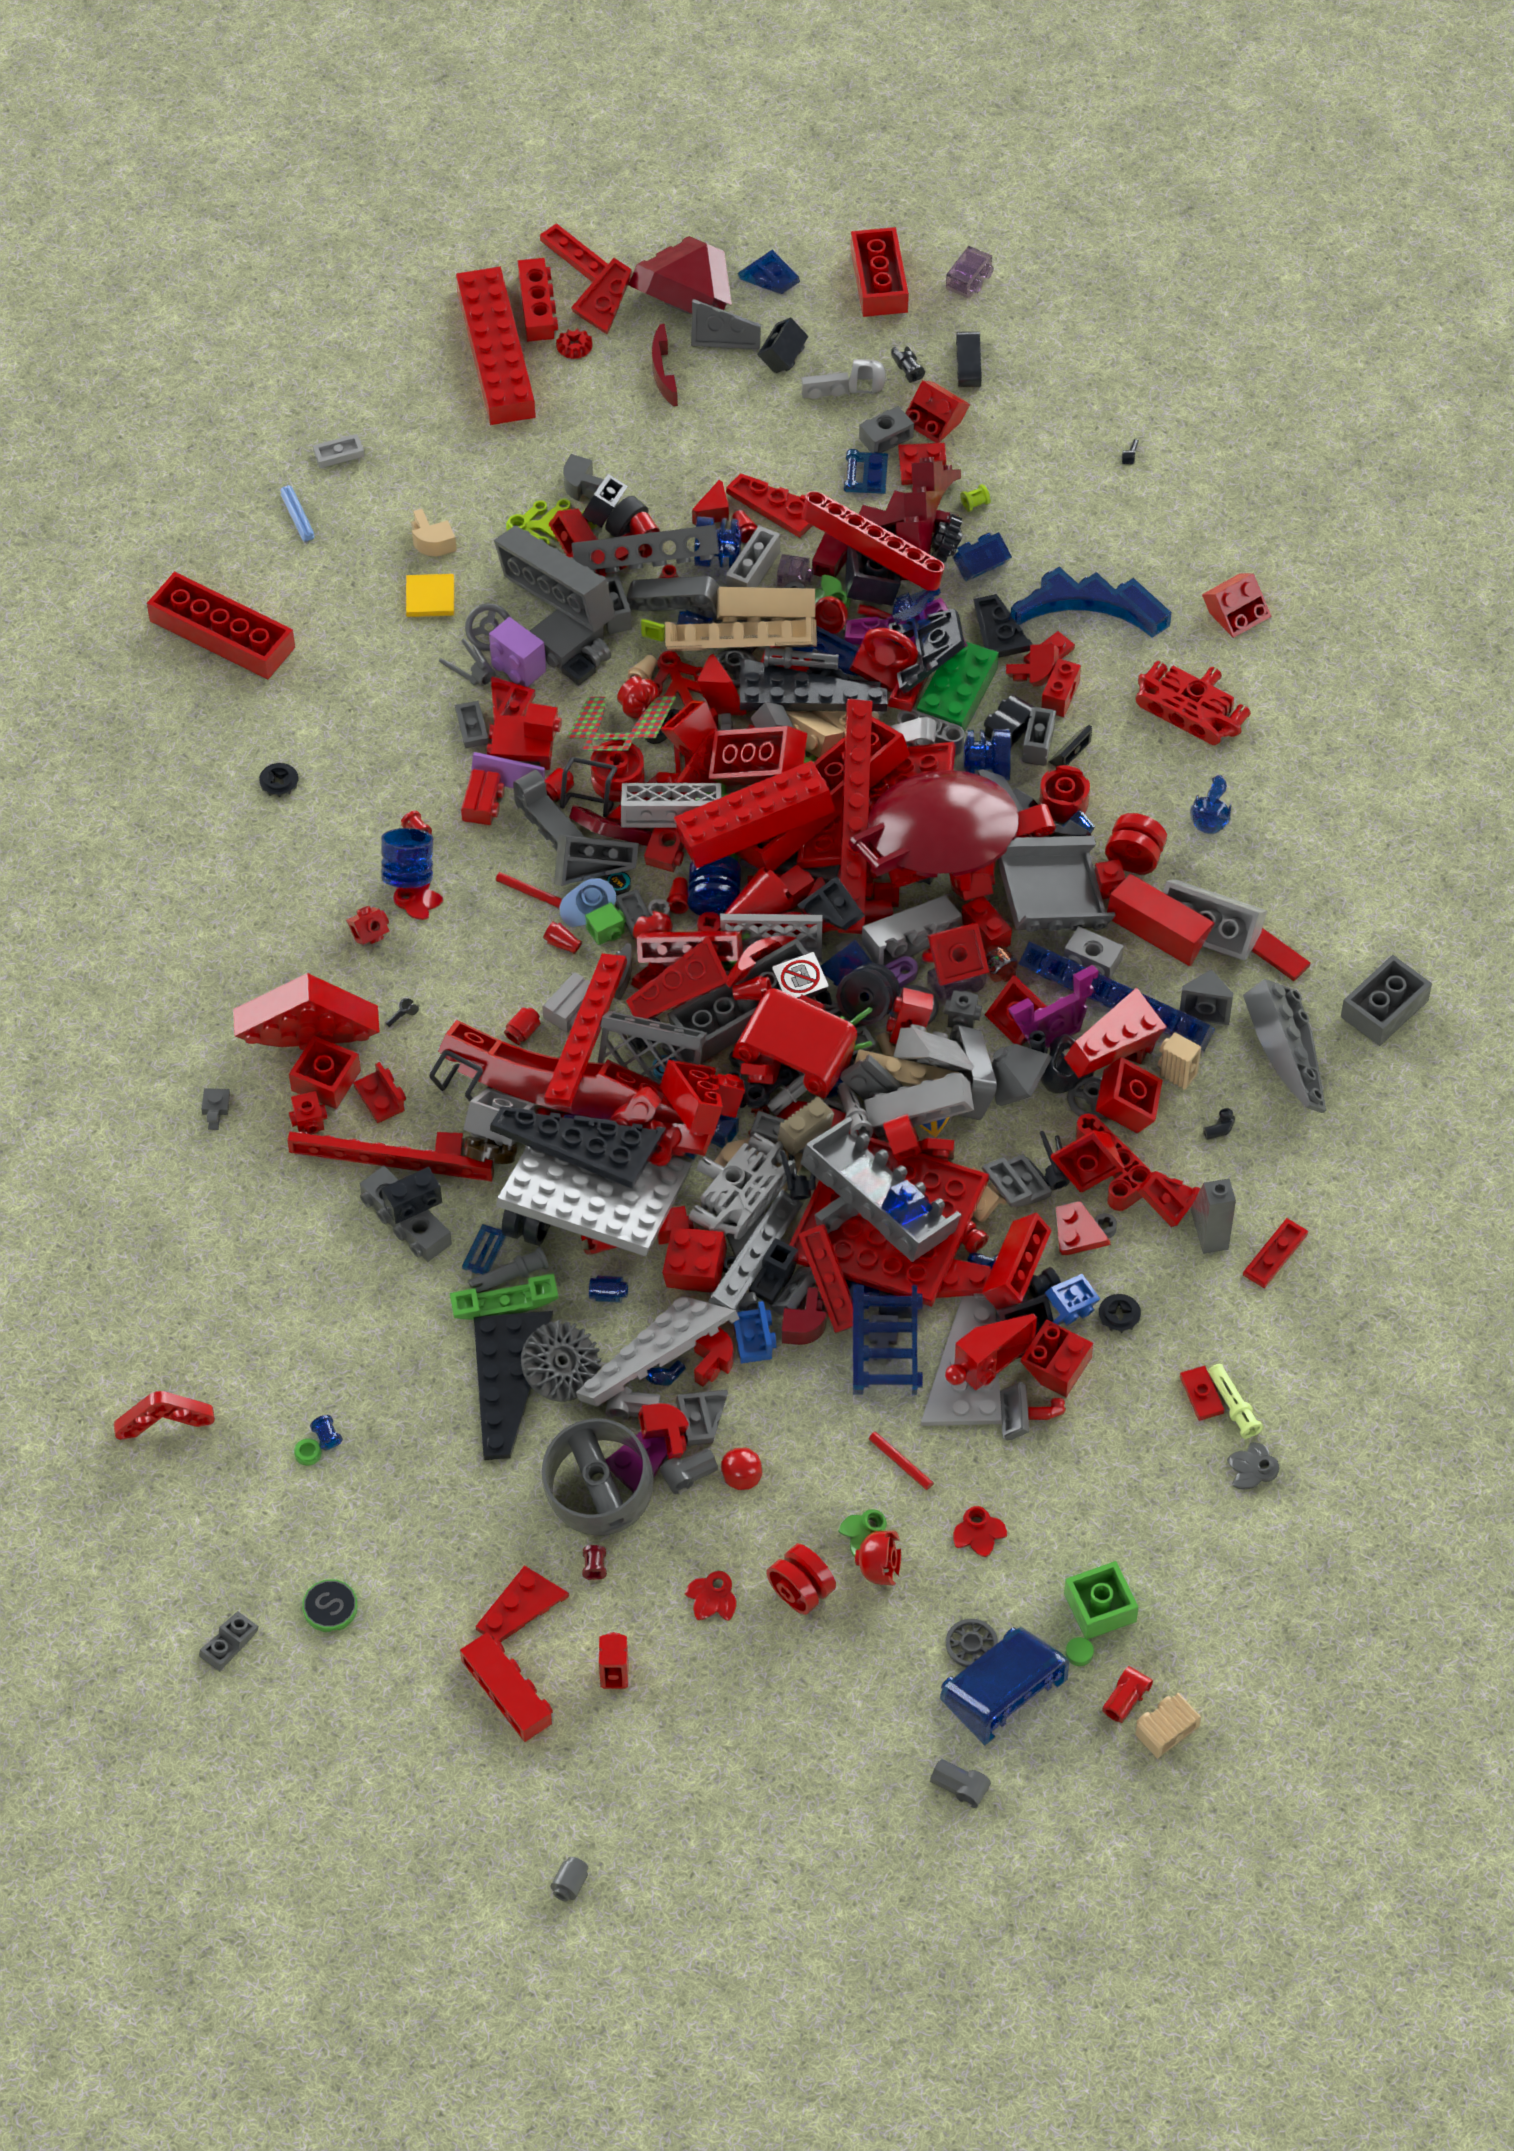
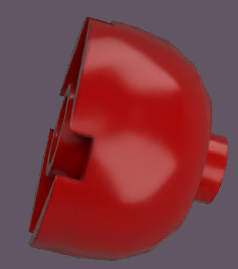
(879, 1553)

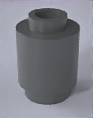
(569, 1879)

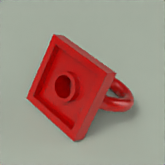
(881, 659)
(957, 954)

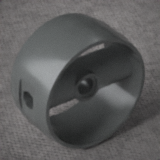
(583, 1441)

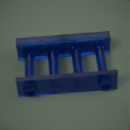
(862, 1352)

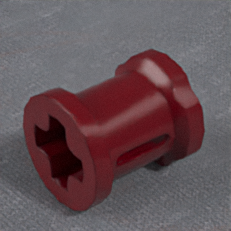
(594, 1562)

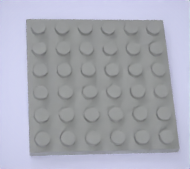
(592, 1204)

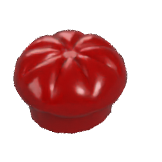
(637, 695)

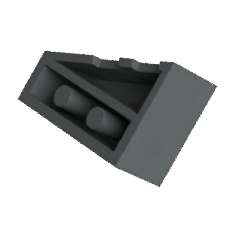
(592, 857)

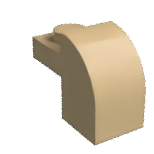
(432, 539)

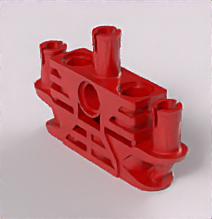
(1191, 702)

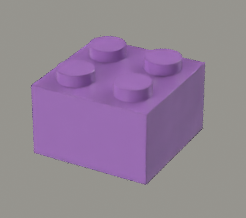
(517, 652)

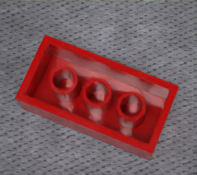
(879, 272)
(755, 754)

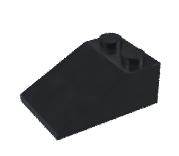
(869, 579)

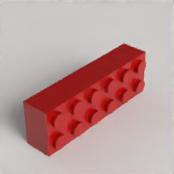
(221, 625)
(754, 814)

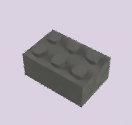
(1386, 1000)

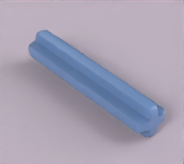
(297, 513)

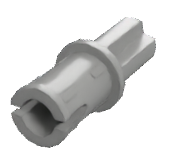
(787, 1095)

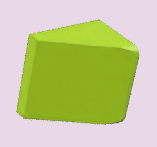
(653, 630)

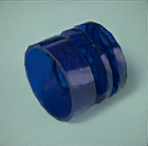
(728, 541)
(988, 755)
(407, 857)
(713, 886)

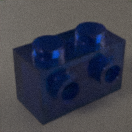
(981, 556)

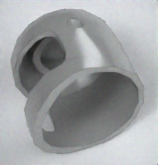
(867, 370)

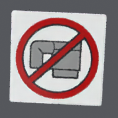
(800, 975)

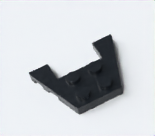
(936, 640)

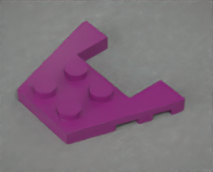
(1061, 1017)

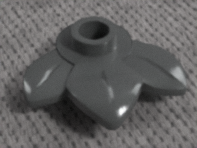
(1250, 1465)

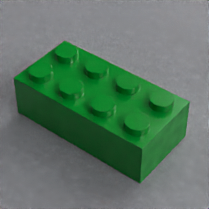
(960, 685)

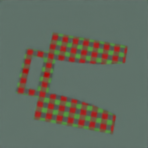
(592, 714)

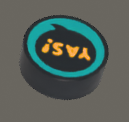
(620, 881)

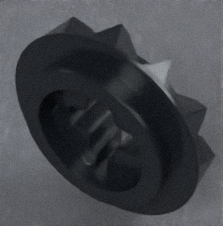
(282, 771)
(1127, 1305)

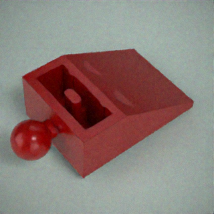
(990, 1350)

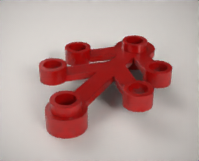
(679, 683)

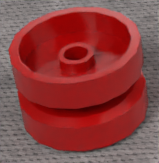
(629, 769)
(1136, 842)
(801, 1578)

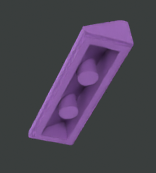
(508, 769)

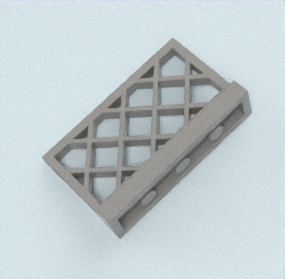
(660, 810)
(810, 937)

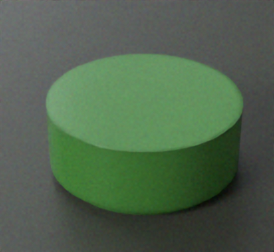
(307, 1452)
(1079, 1651)

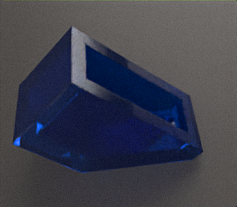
(905, 1203)

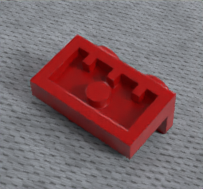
(381, 1094)

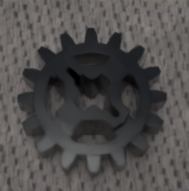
(947, 538)

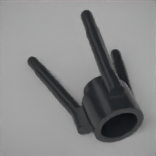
(1054, 1176)
(798, 1185)

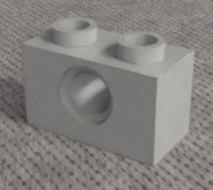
(1092, 949)

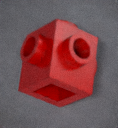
(368, 925)
(307, 1113)

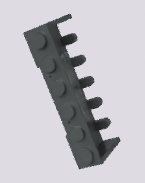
(864, 1183)

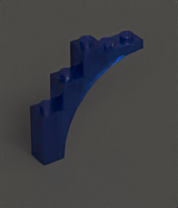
(1093, 593)

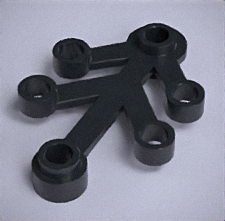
(760, 1090)

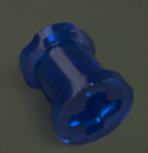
(326, 1432)

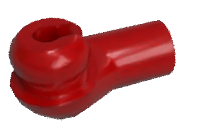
(1045, 1413)

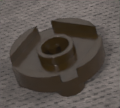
(486, 1148)

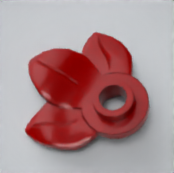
(420, 901)
(669, 1141)
(979, 1535)
(712, 1599)

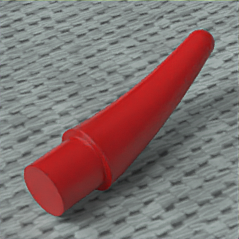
(871, 611)

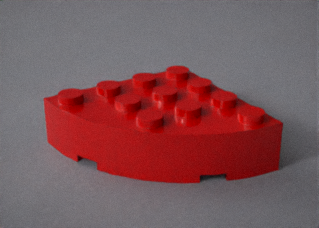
(304, 1009)

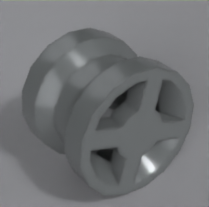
(596, 652)

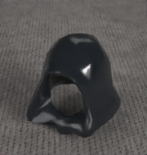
(1059, 1075)

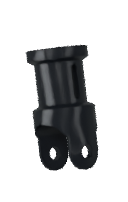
(908, 363)

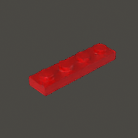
(573, 251)
(828, 1277)

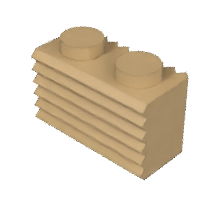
(1179, 1060)
(1167, 1724)

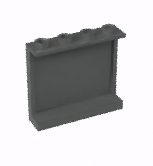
(1053, 884)

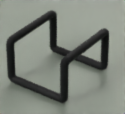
(608, 804)
(453, 1071)

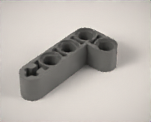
(675, 594)
(540, 810)
(982, 1077)

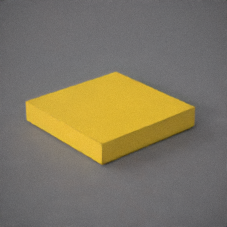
(430, 595)

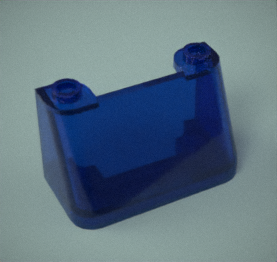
(1003, 1681)

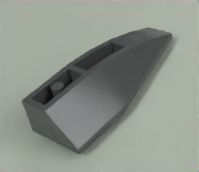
(1287, 1039)

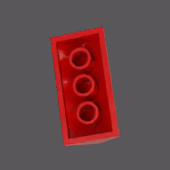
(1159, 919)

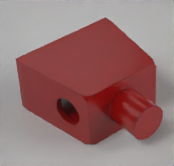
(689, 727)

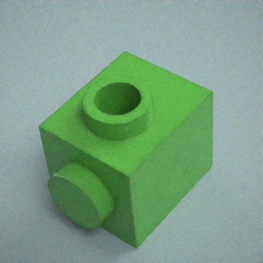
(605, 923)

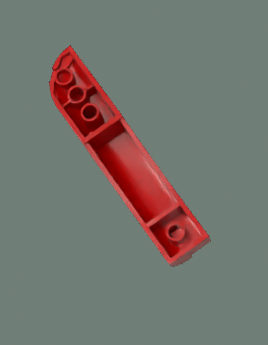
(529, 1073)

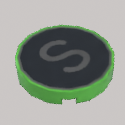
(330, 1605)

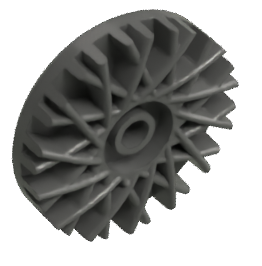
(562, 1344)

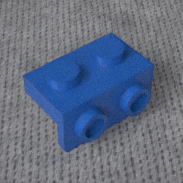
(753, 1335)

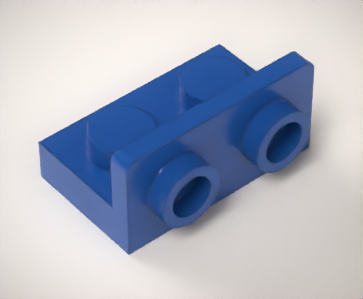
(1072, 1299)

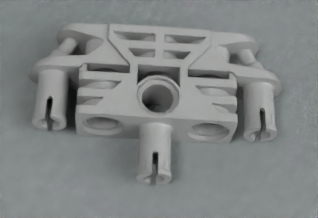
(734, 1200)

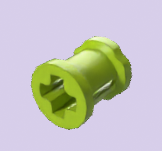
(975, 497)

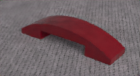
(667, 383)

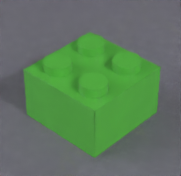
(1101, 1600)

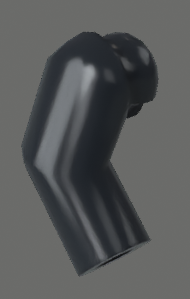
(1222, 1126)

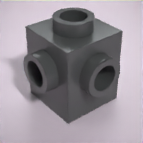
(962, 1009)

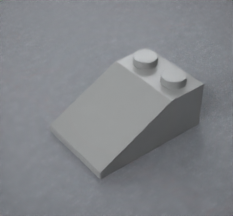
(931, 1049)

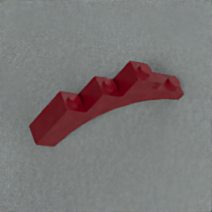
(929, 484)
(832, 553)

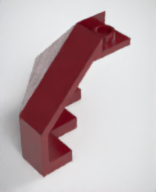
(685, 274)

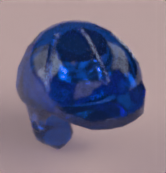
(1209, 812)

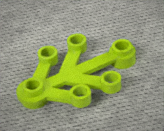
(525, 521)

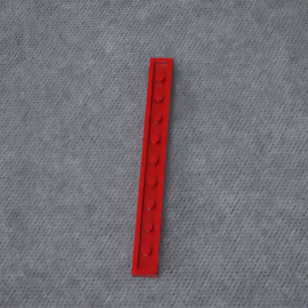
(855, 801)

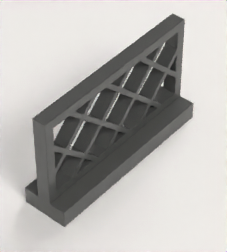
(648, 1030)

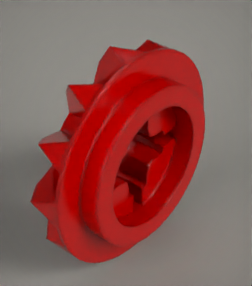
(574, 350)

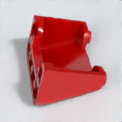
(799, 1038)

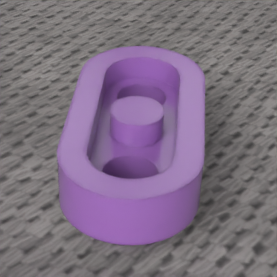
(901, 964)

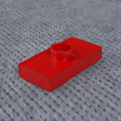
(1201, 1393)

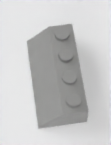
(1235, 924)

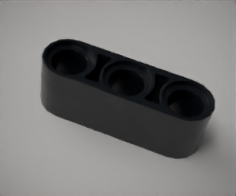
(968, 359)

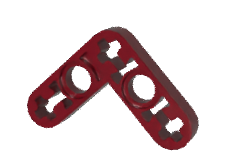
(604, 827)

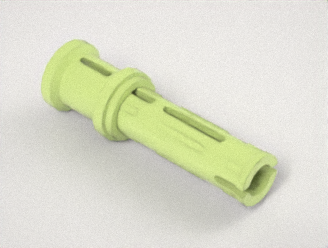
(1239, 1410)

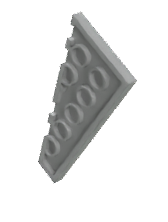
(658, 1344)
(961, 1403)

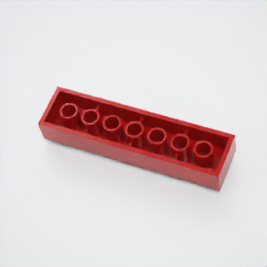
(495, 346)
(887, 752)

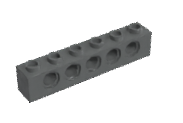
(705, 534)

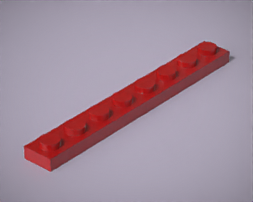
(585, 1030)
(389, 1156)

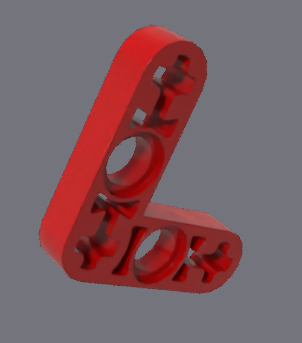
(164, 1405)

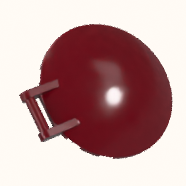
(939, 825)

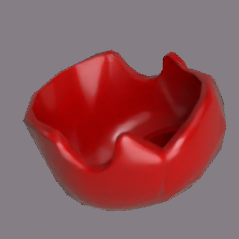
(831, 614)
(656, 923)
(741, 1468)

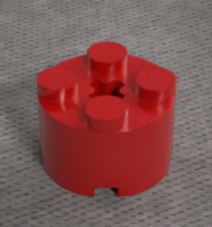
(1064, 792)

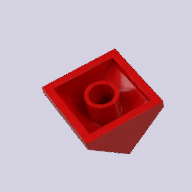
(719, 688)
(999, 1012)
(1089, 1160)

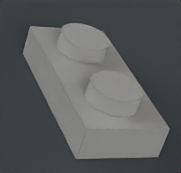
(825, 385)
(338, 451)

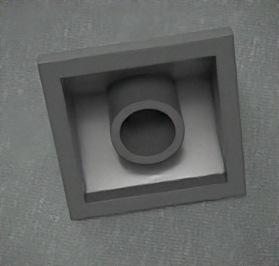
(1207, 999)

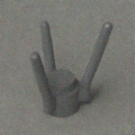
(480, 669)

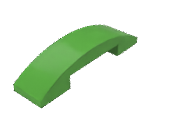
(509, 1300)

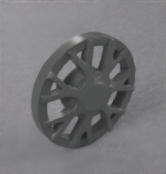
(971, 1641)

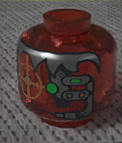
(1001, 963)

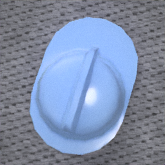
(585, 899)

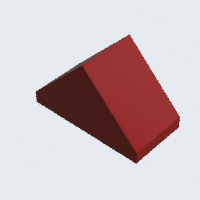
(712, 505)

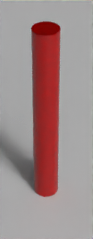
(528, 889)
(900, 1460)

